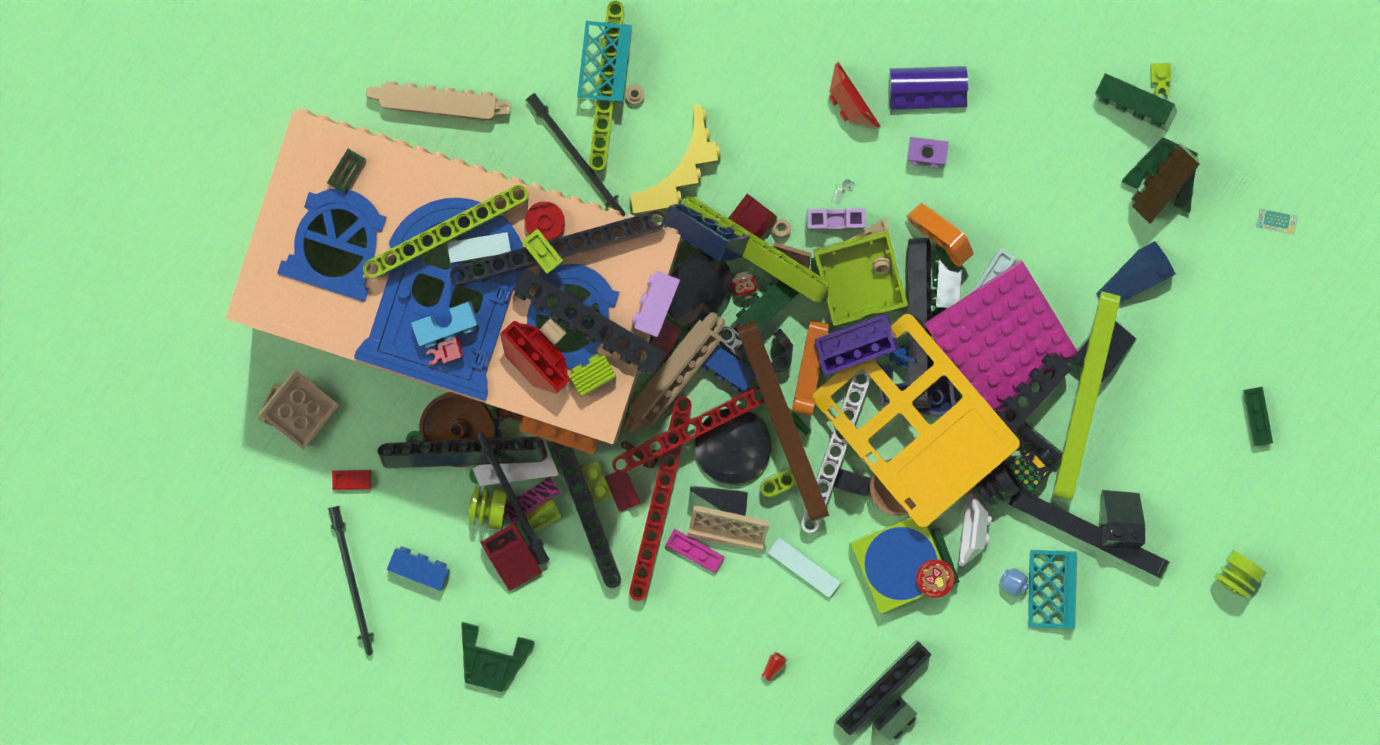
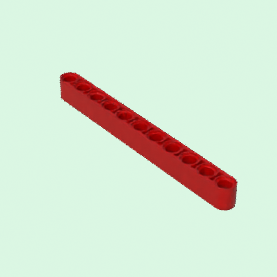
(656, 507)

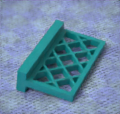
(621, 61)
(1069, 584)

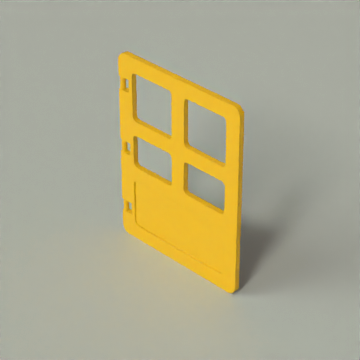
(946, 455)

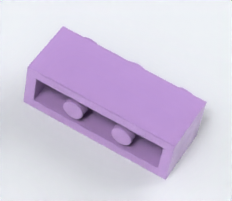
(655, 303)

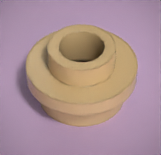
(639, 98)
(786, 224)
(881, 265)

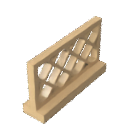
(724, 533)

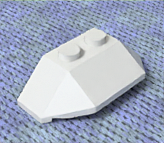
(973, 528)

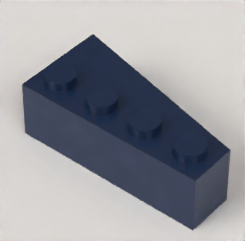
(705, 234)

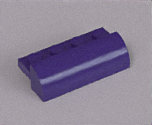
(928, 87)
(856, 344)

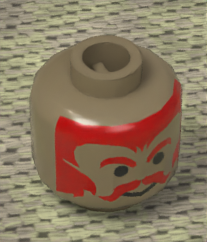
(744, 285)

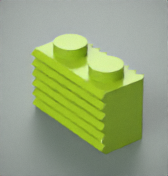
(592, 374)

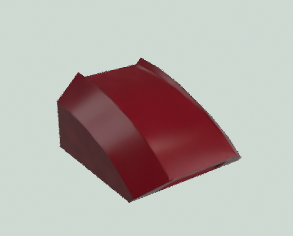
(753, 216)

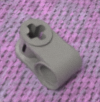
(733, 344)

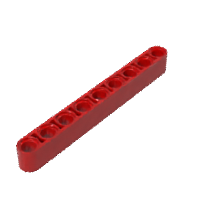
(679, 430)

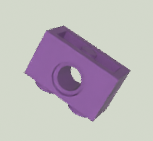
(938, 148)

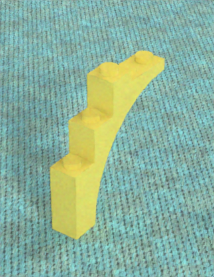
(685, 174)

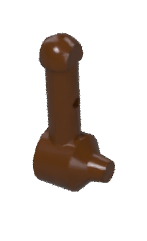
(504, 414)
(650, 464)

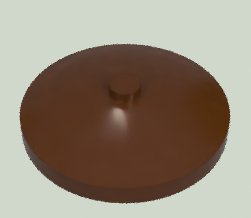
(455, 418)

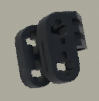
(786, 344)

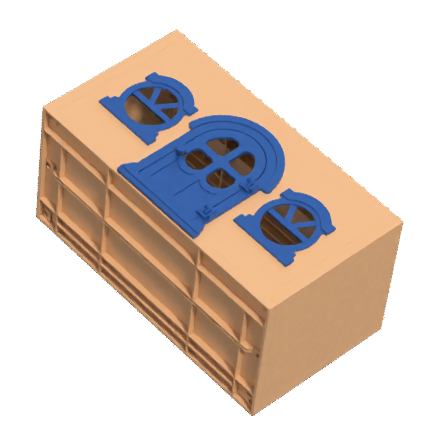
(397, 198)

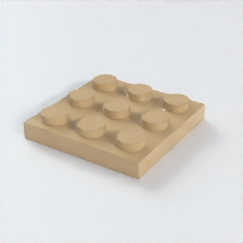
(298, 409)

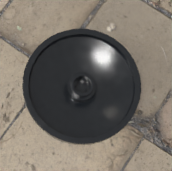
(702, 289)
(734, 449)

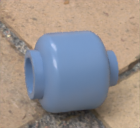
(1014, 582)

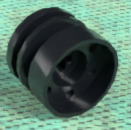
(997, 482)

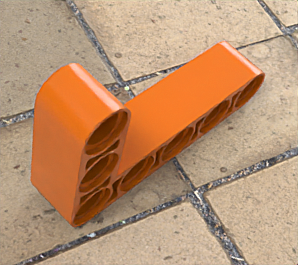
(809, 370)

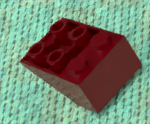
(511, 556)

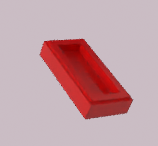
(351, 479)

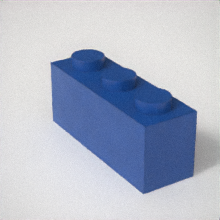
(729, 368)
(418, 568)

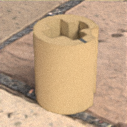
(552, 331)

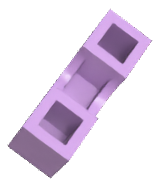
(836, 219)

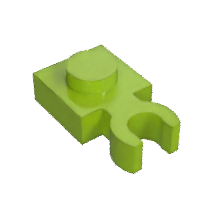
(1161, 75)

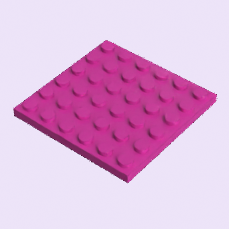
(1001, 333)

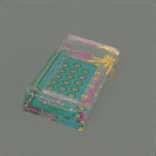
(1277, 221)

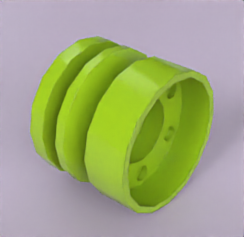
(487, 507)
(1240, 574)

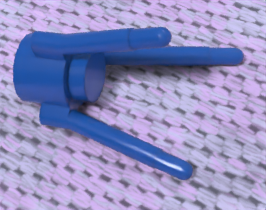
(901, 357)

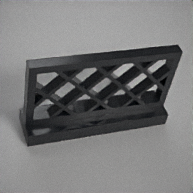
(1035, 438)

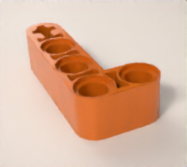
(942, 233)

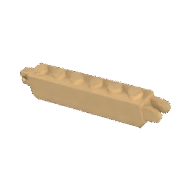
(438, 102)
(675, 372)

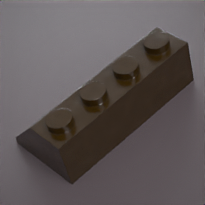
(1165, 182)

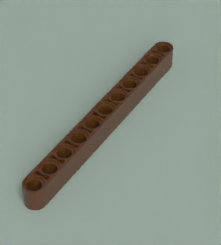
(783, 421)

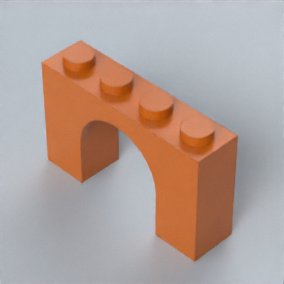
(558, 434)

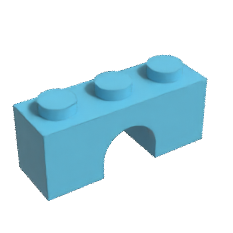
(462, 319)

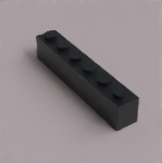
(883, 687)

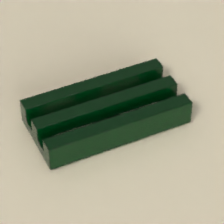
(338, 185)

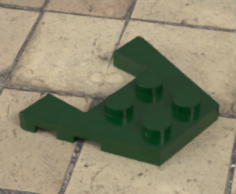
(1149, 163)
(489, 667)

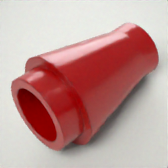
(774, 665)

